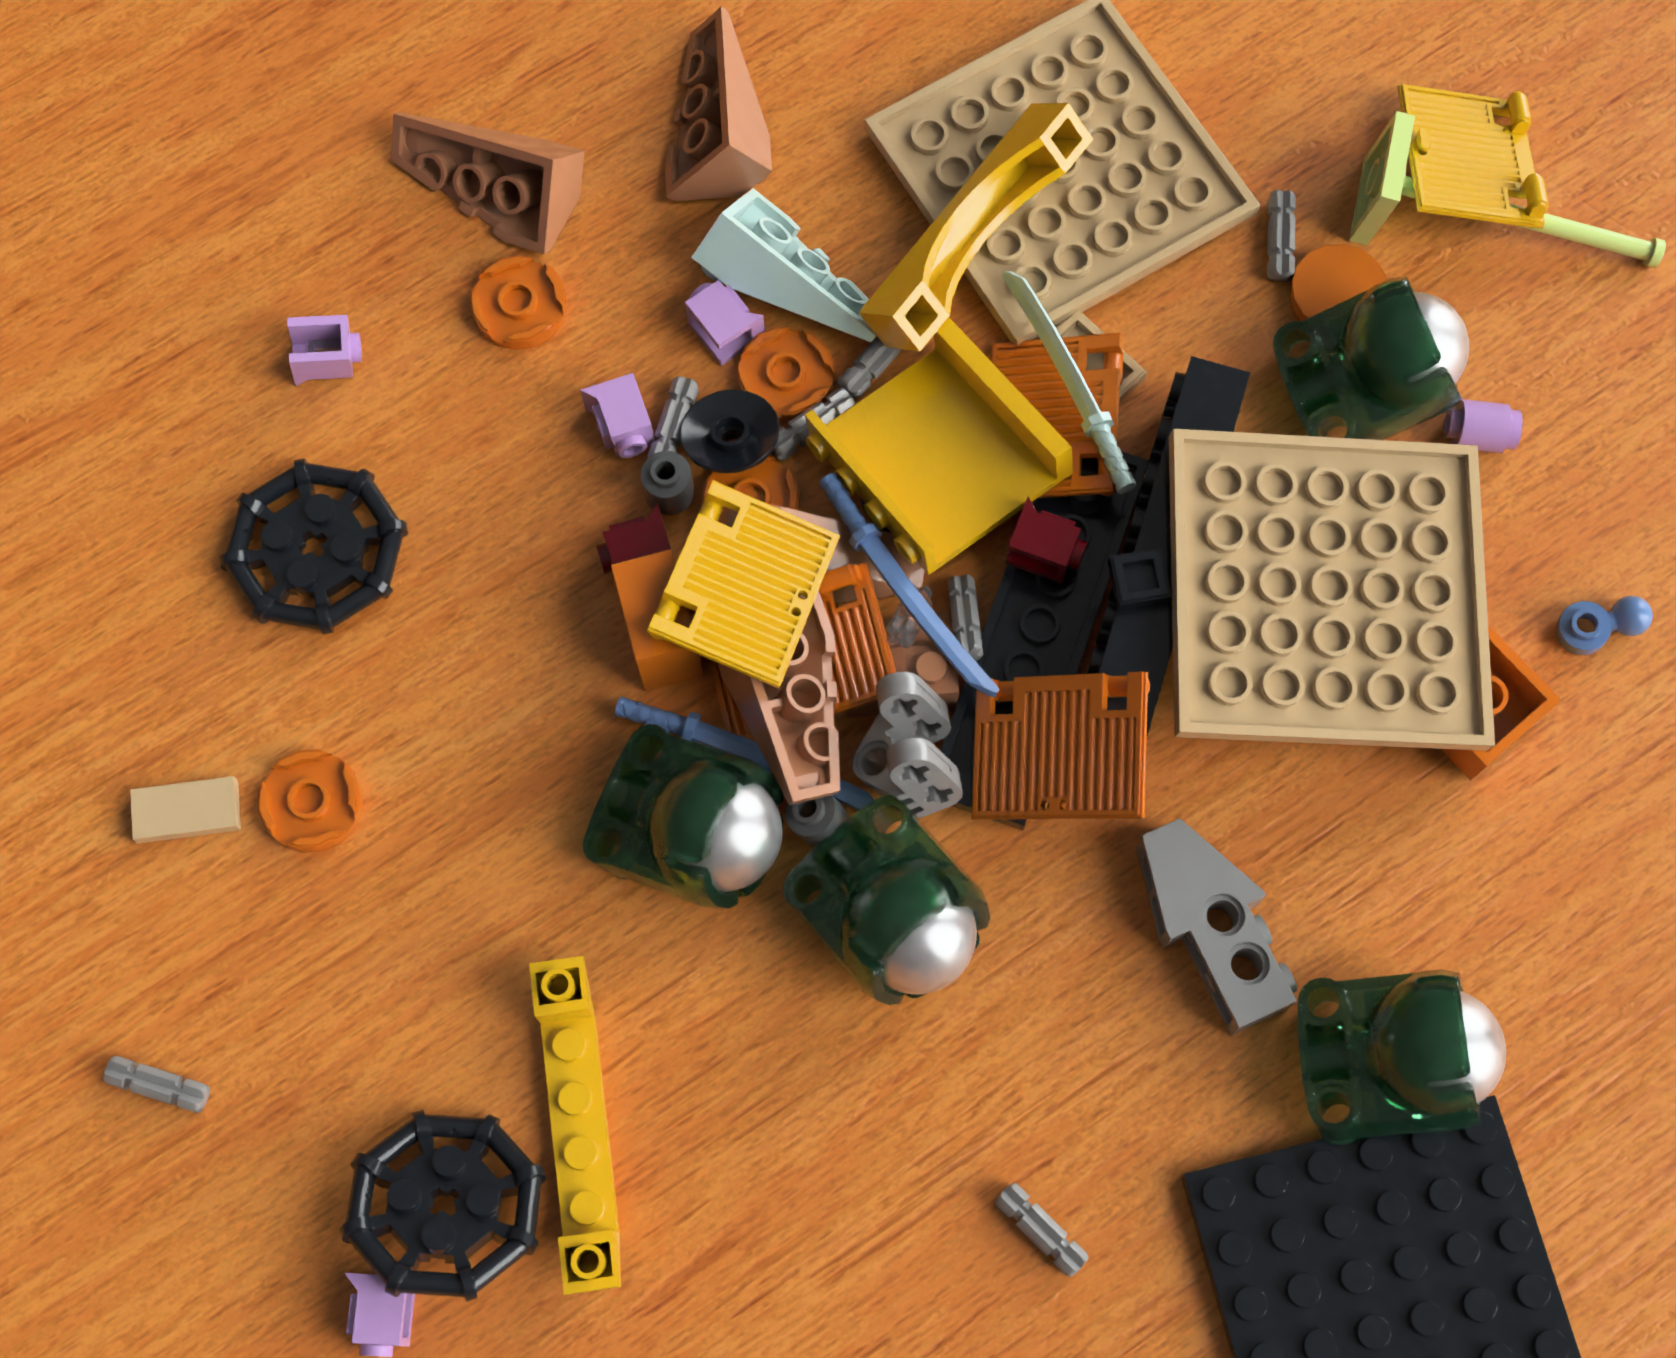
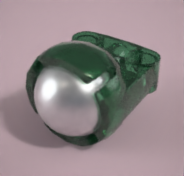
(1375, 362)
(687, 821)
(890, 903)
(1398, 1053)

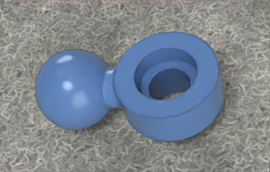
(1628, 616)

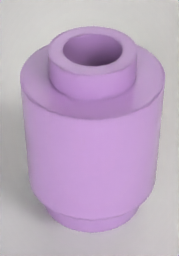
(1484, 424)

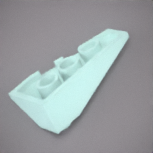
(760, 255)

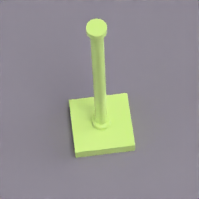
(1385, 181)

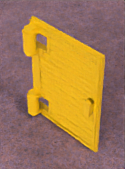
(1469, 163)
(745, 585)

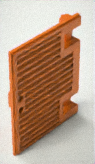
(1039, 381)
(860, 645)
(1061, 749)

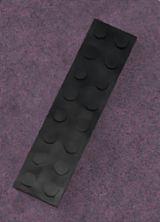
(1044, 624)

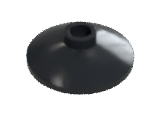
(727, 417)

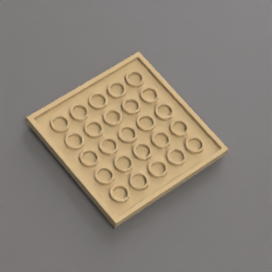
(1124, 208)
(1328, 591)

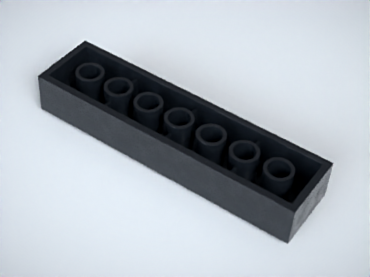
(1143, 637)

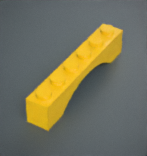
(921, 287)

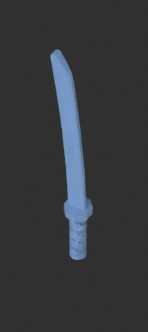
(866, 538)
(696, 731)

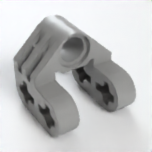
(899, 747)

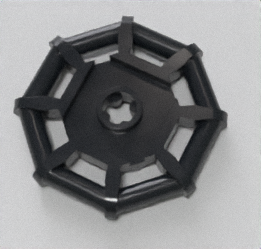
(304, 519)
(443, 1236)

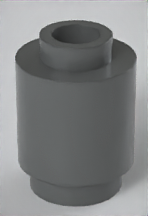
(668, 482)
(815, 819)

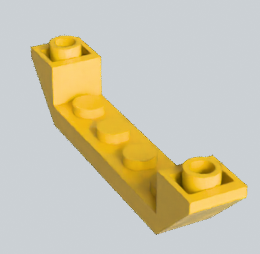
(578, 1126)

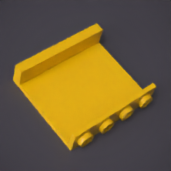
(942, 451)

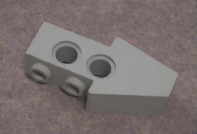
(1185, 882)

